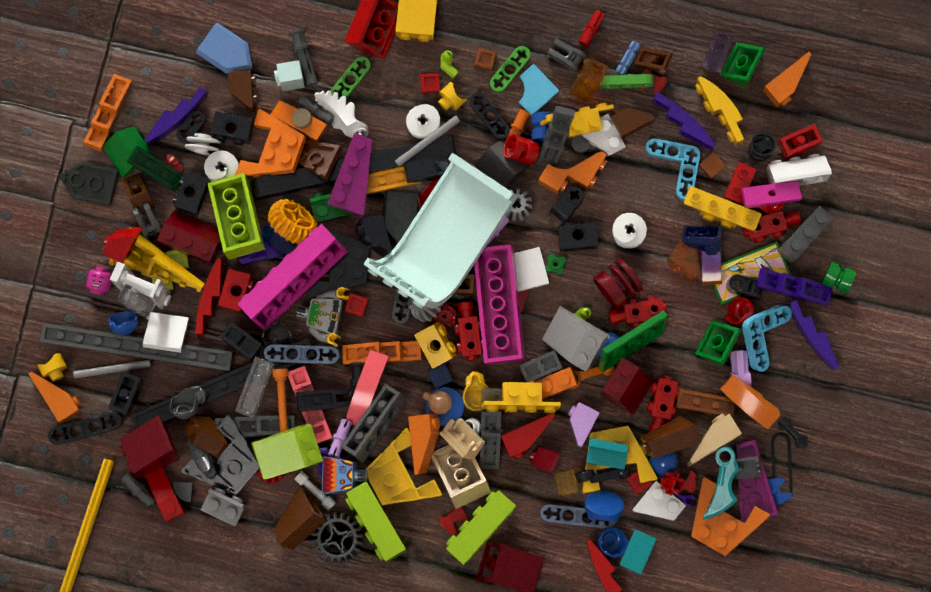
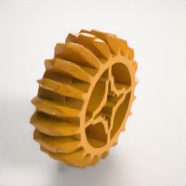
(291, 220)

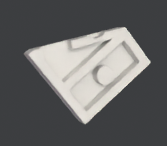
(608, 139)
(659, 504)

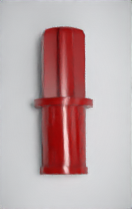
(591, 28)

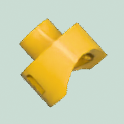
(450, 98)
(53, 368)

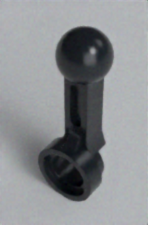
(590, 475)

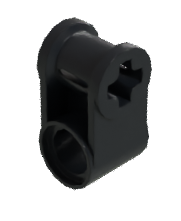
(565, 207)
(747, 287)

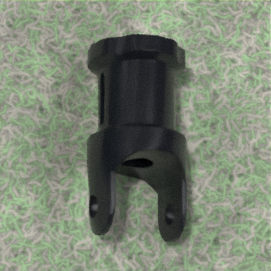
(356, 372)

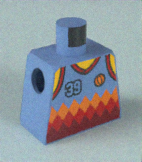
(340, 476)

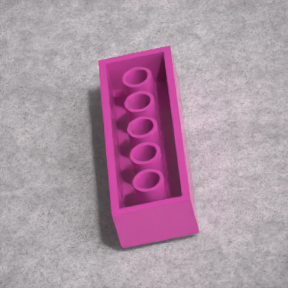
(292, 277)
(499, 305)

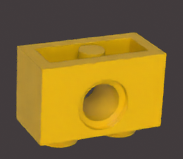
(426, 341)

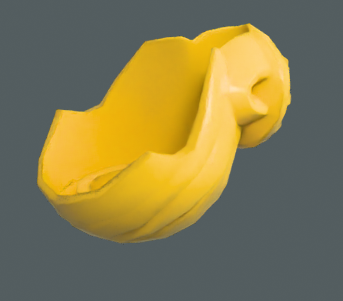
(473, 390)

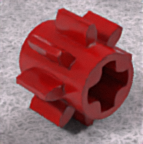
(672, 483)

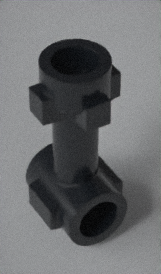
(800, 440)

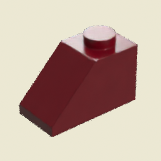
(544, 460)

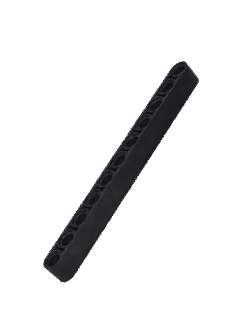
(303, 179)

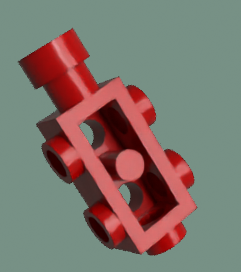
(768, 228)
(643, 308)
(468, 336)
(660, 398)

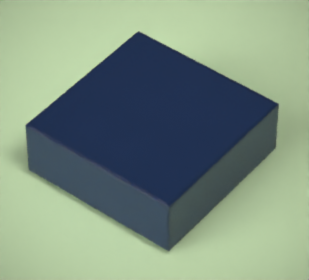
(440, 376)

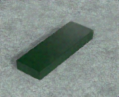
(155, 168)

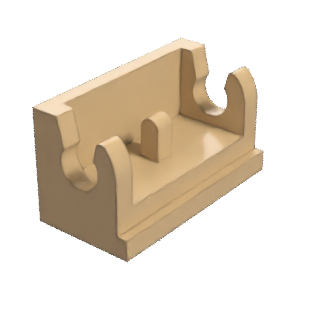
(462, 438)

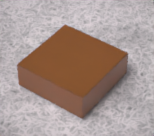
(485, 59)
(712, 165)

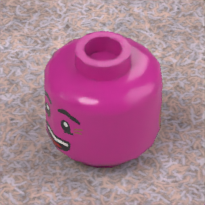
(99, 281)

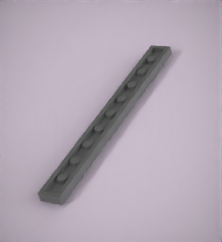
(133, 347)

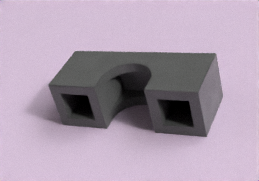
(805, 234)

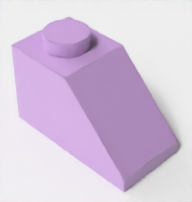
(581, 422)

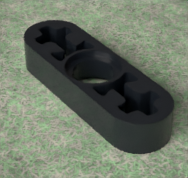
(502, 124)

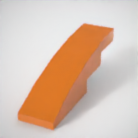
(107, 112)
(396, 351)

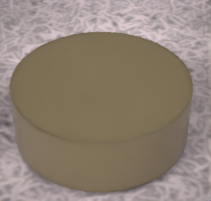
(302, 118)

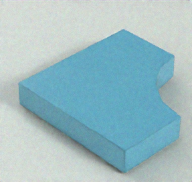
(538, 90)

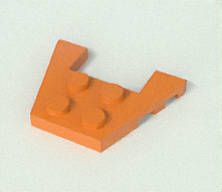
(280, 151)
(722, 531)

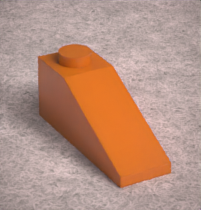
(783, 86)
(59, 401)
(423, 435)

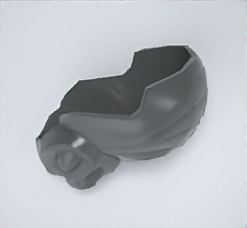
(187, 401)

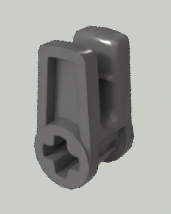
(570, 61)
(149, 226)

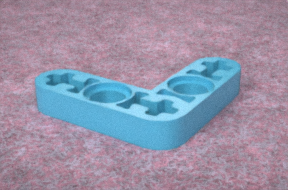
(680, 157)
(759, 329)

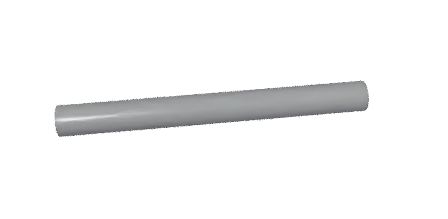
(428, 140)
(112, 369)

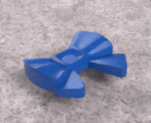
(779, 498)

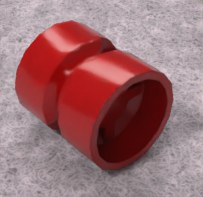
(521, 149)

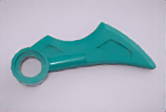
(723, 495)

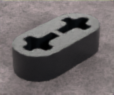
(188, 124)

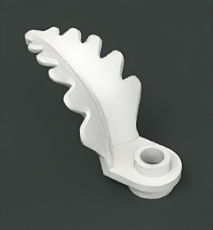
(343, 114)

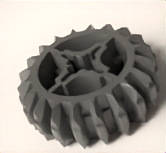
(321, 545)

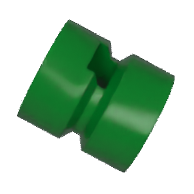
(839, 277)

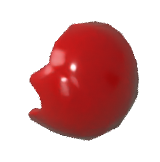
(739, 310)

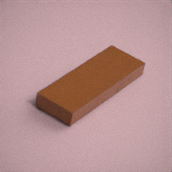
(705, 403)

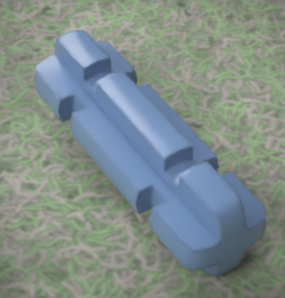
(628, 58)

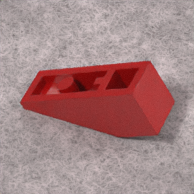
(522, 438)
(165, 495)

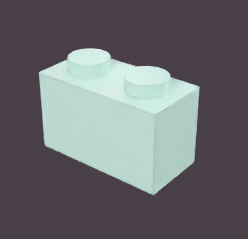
(289, 76)

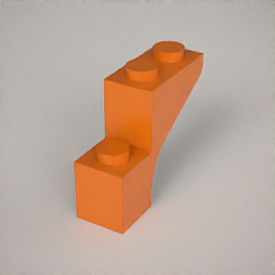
(581, 174)

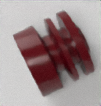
(619, 282)

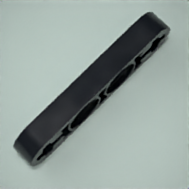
(85, 430)

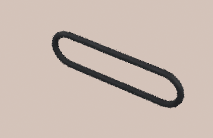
(789, 458)

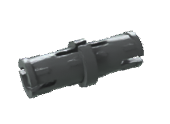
(315, 110)
(138, 490)

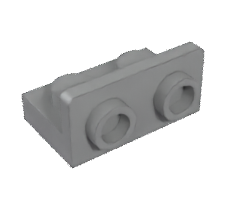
(223, 507)

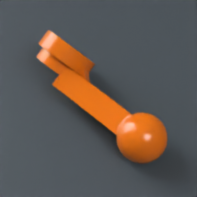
(581, 375)

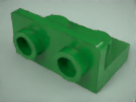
(325, 212)

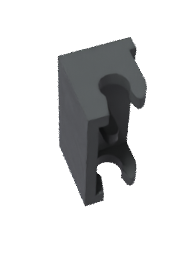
(540, 366)
(748, 468)

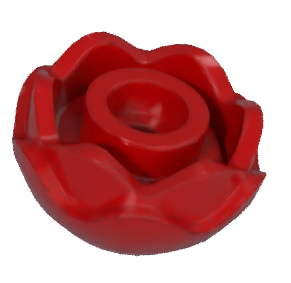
(450, 316)

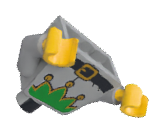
(324, 315)

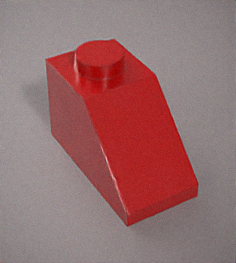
(121, 243)

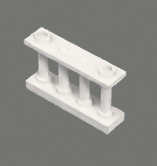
(157, 292)

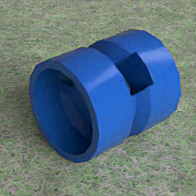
(539, 131)

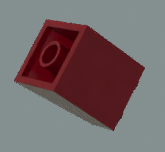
(627, 387)
(149, 448)
(510, 567)

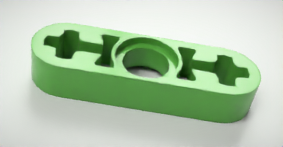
(522, 62)
(363, 72)
(627, 81)

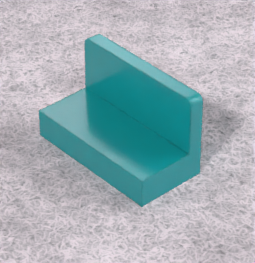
(607, 454)
(637, 552)

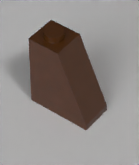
(670, 438)
(298, 520)

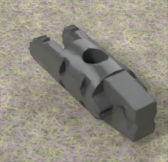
(203, 461)

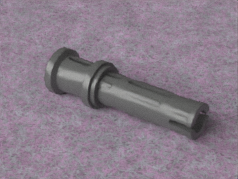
(301, 48)

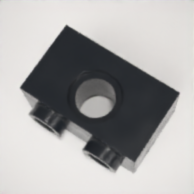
(224, 120)
(193, 204)
(568, 243)
(125, 394)

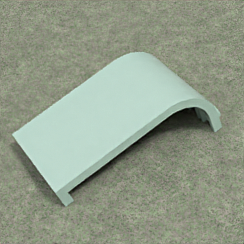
(445, 235)

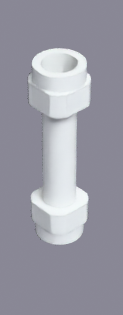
(303, 479)

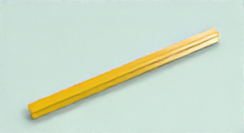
(87, 525)

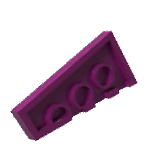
(351, 184)
(754, 490)

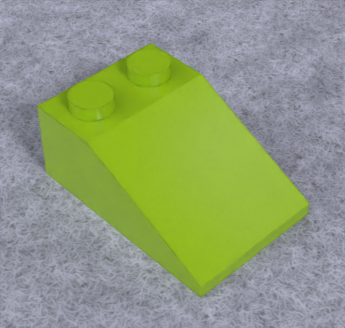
(287, 451)

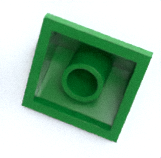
(742, 63)
(121, 146)
(718, 343)

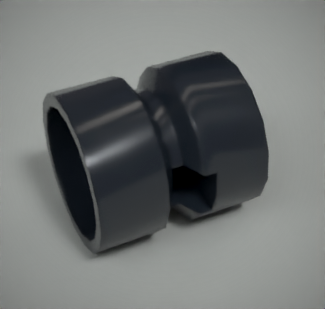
(761, 147)

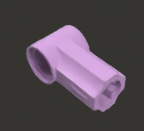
(739, 366)

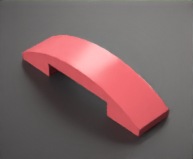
(301, 382)
(366, 386)

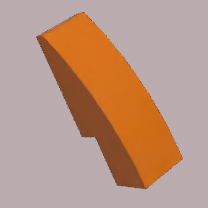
(284, 113)
(750, 401)

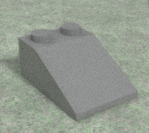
(575, 339)

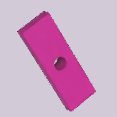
(781, 192)

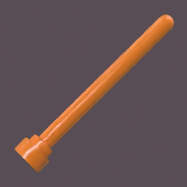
(280, 377)

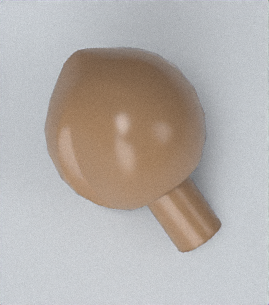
(438, 402)

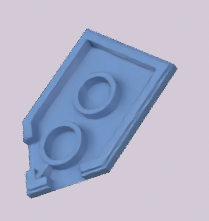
(225, 50)

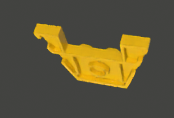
(635, 455)
(391, 478)

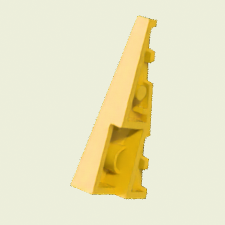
(158, 265)

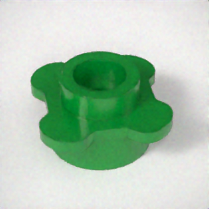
(554, 259)

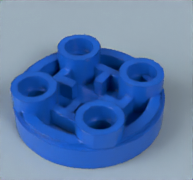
(456, 410)
(604, 506)

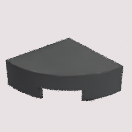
(183, 490)

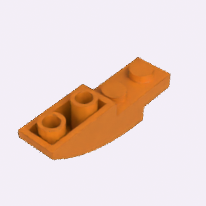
(556, 383)

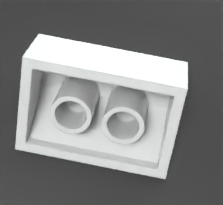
(805, 171)

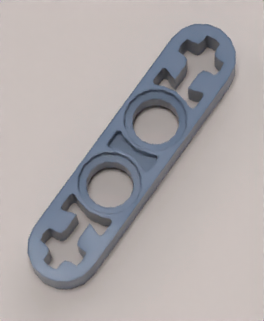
(301, 358)
(576, 521)

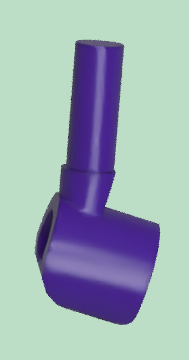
(324, 453)
(686, 499)

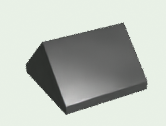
(498, 167)

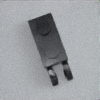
(320, 400)

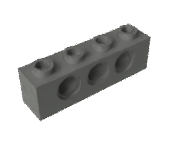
(374, 423)

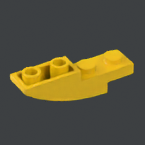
(718, 102)

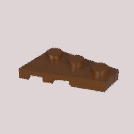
(319, 157)

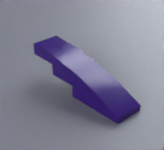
(171, 121)
(689, 127)
(794, 287)
(817, 341)

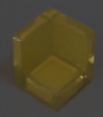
(566, 483)

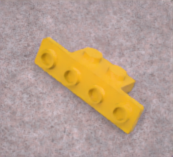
(585, 120)
(721, 210)
(521, 397)

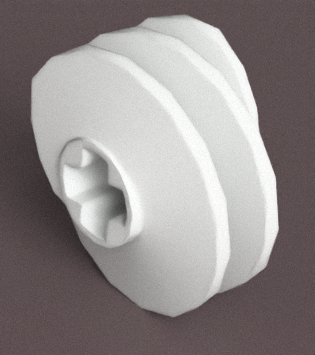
(414, 117)
(201, 144)
(219, 158)
(633, 239)

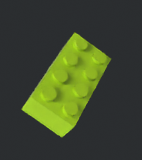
(236, 216)
(376, 522)
(481, 527)

